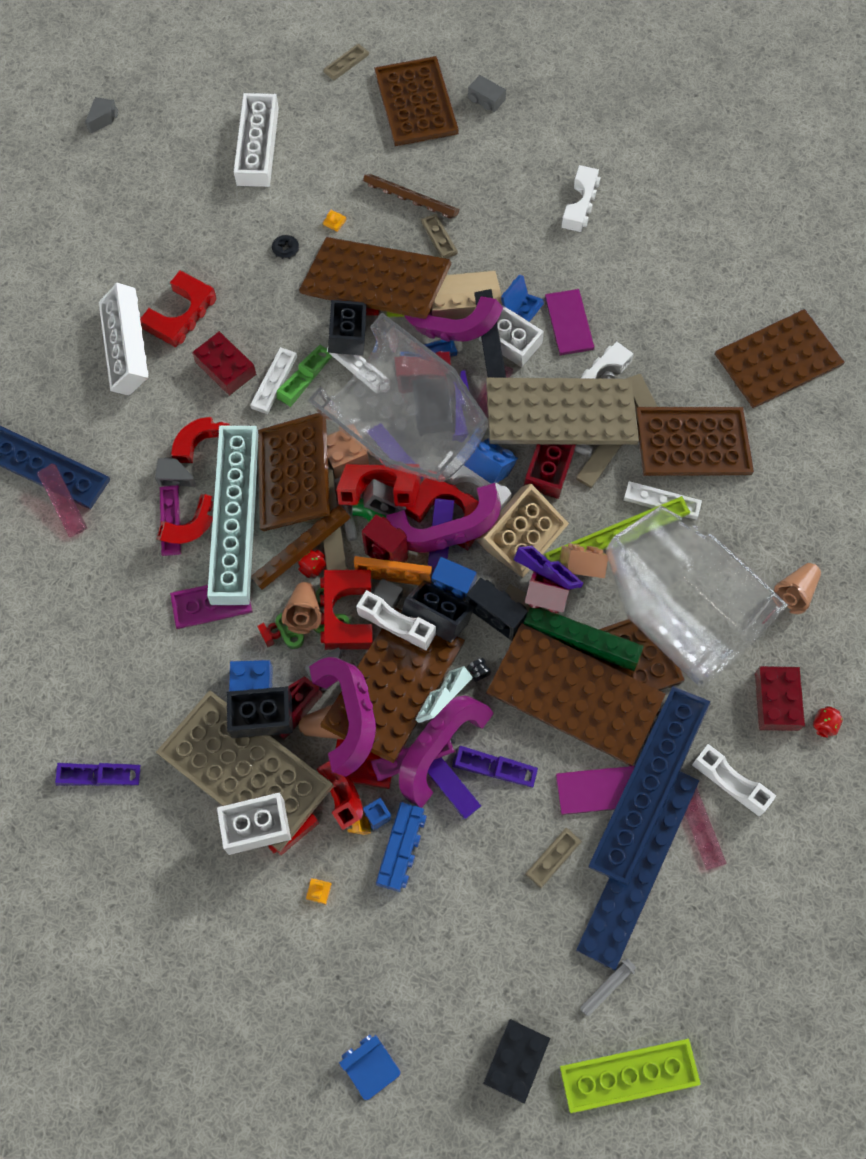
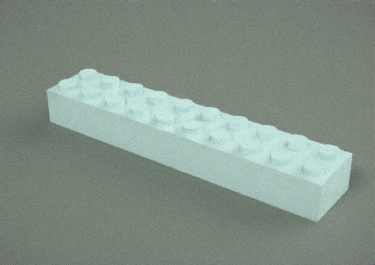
(233, 516)

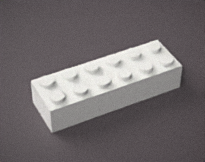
(256, 140)
(123, 339)

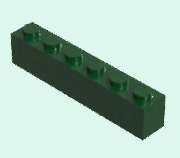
(585, 638)

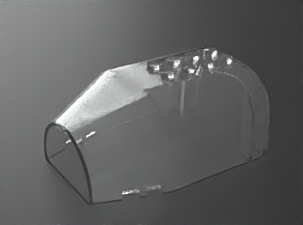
(407, 407)
(690, 594)

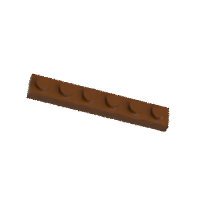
(417, 198)
(300, 547)

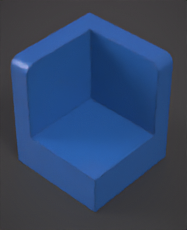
(377, 814)

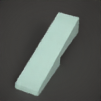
(441, 697)

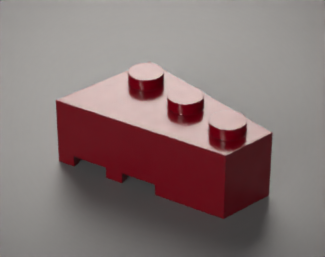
(304, 697)

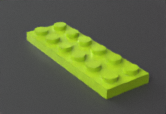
(629, 1075)

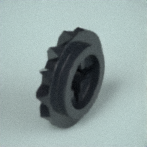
(280, 242)

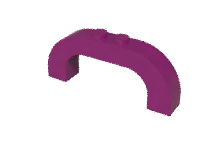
(467, 329)
(454, 531)
(362, 725)
(432, 740)

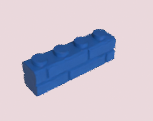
(400, 847)

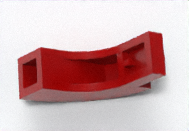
(192, 435)
(193, 529)
(346, 798)

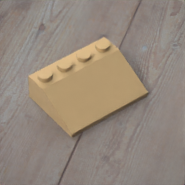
(457, 296)
(523, 522)

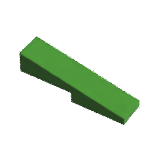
(307, 370)

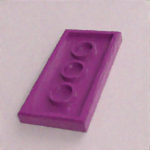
(569, 322)
(193, 608)
(591, 789)

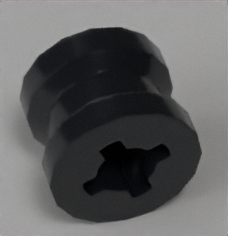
(479, 669)

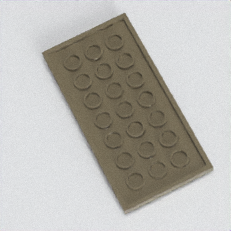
(561, 411)
(241, 767)

